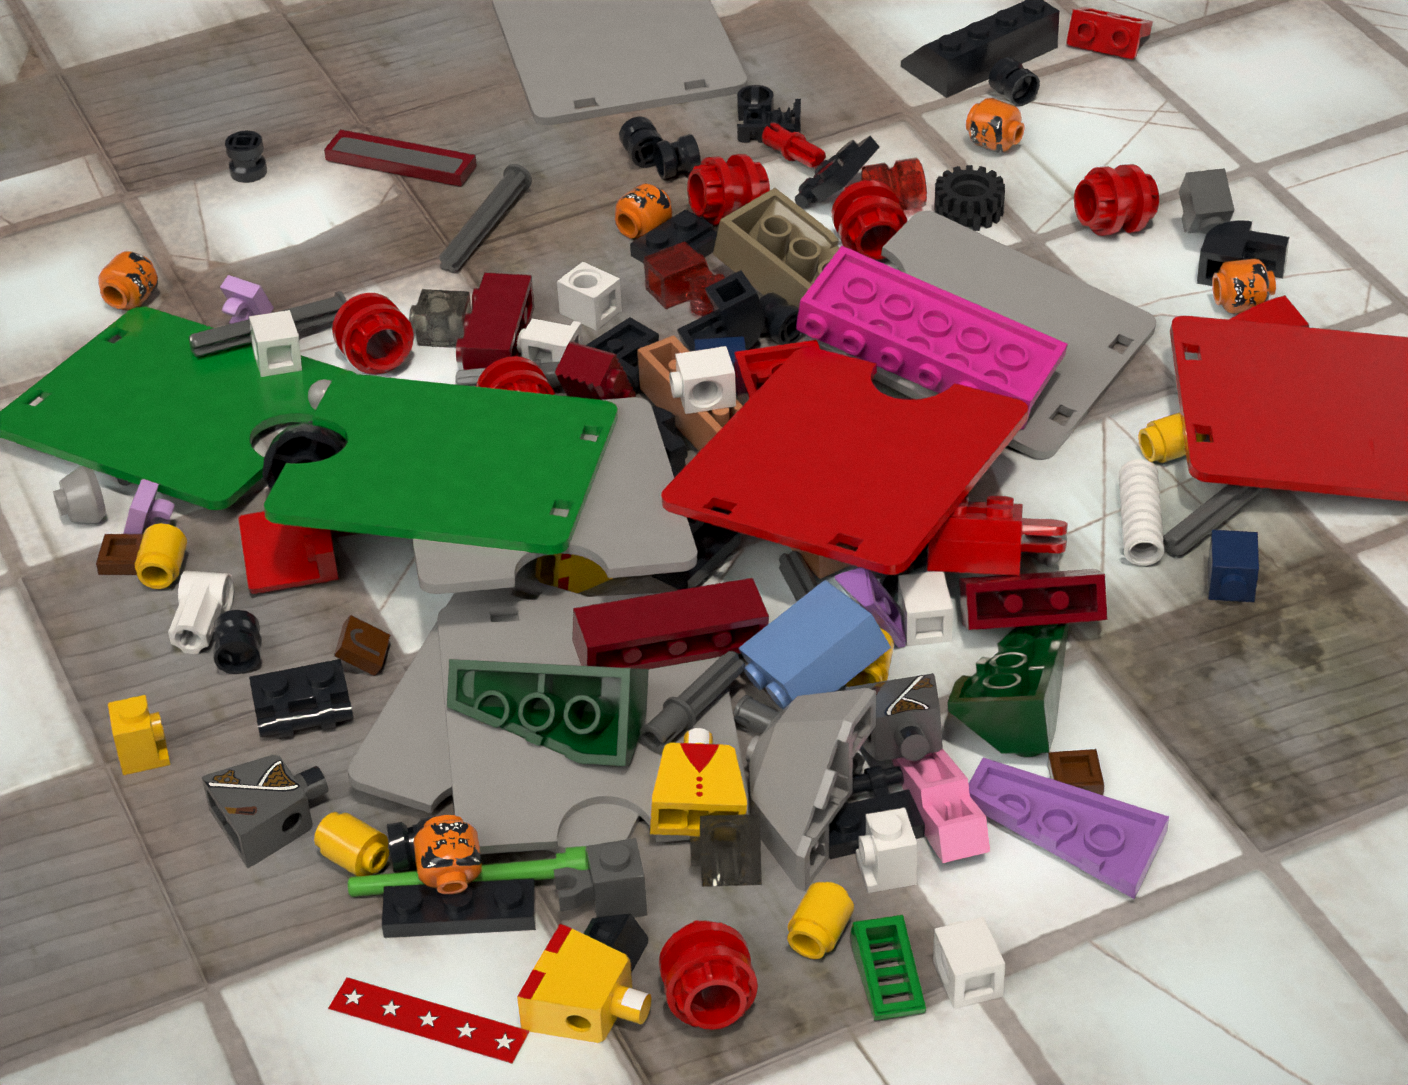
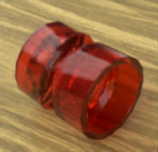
(904, 178)

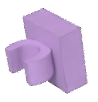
(244, 299)
(146, 510)

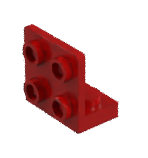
(285, 554)

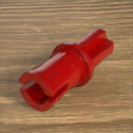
(793, 146)

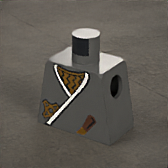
(905, 718)
(262, 805)

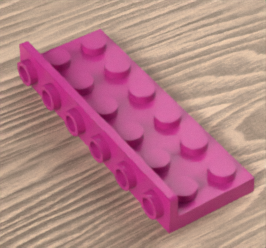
(925, 331)

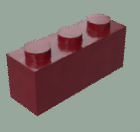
(498, 314)
(1033, 599)

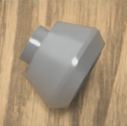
(80, 496)

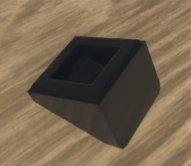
(620, 933)

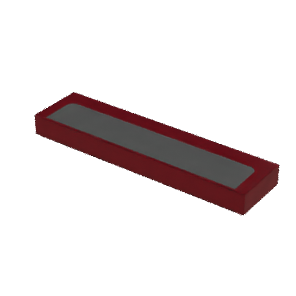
(400, 157)

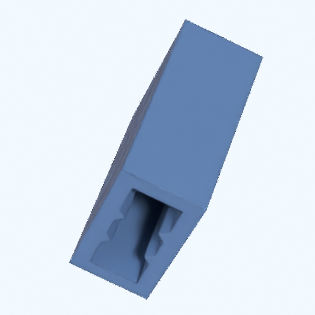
(813, 646)

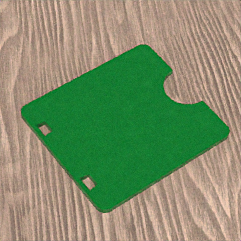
(160, 410)
(448, 464)

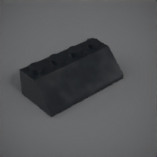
(970, 53)

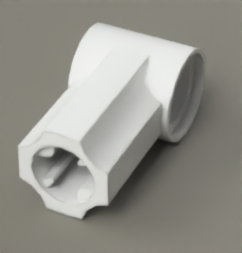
(201, 601)

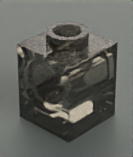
(440, 317)
(728, 850)

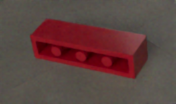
(669, 626)

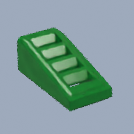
(884, 932)

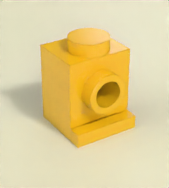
(138, 735)

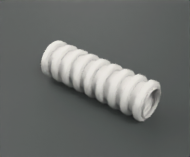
(1141, 512)

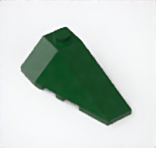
(1015, 692)
(571, 709)

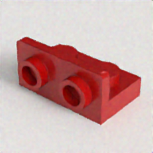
(1107, 32)

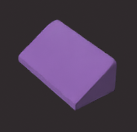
(872, 596)

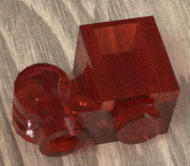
(680, 276)

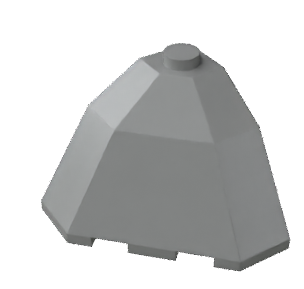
(806, 775)

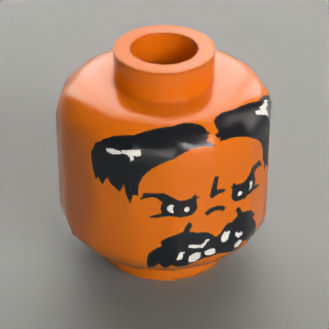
(995, 125)
(642, 210)
(127, 280)
(1242, 285)
(447, 854)

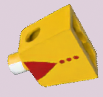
(695, 782)

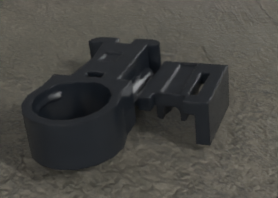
(757, 112)

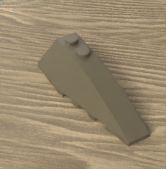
(775, 245)

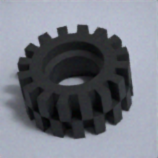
(970, 196)

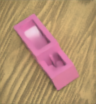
(942, 795)

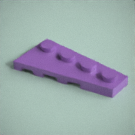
(1080, 826)

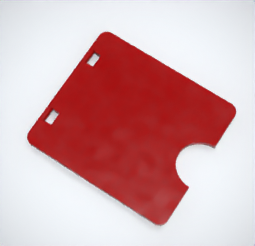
(1293, 406)
(839, 461)

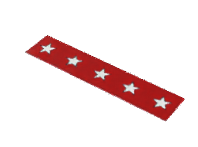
(429, 1020)

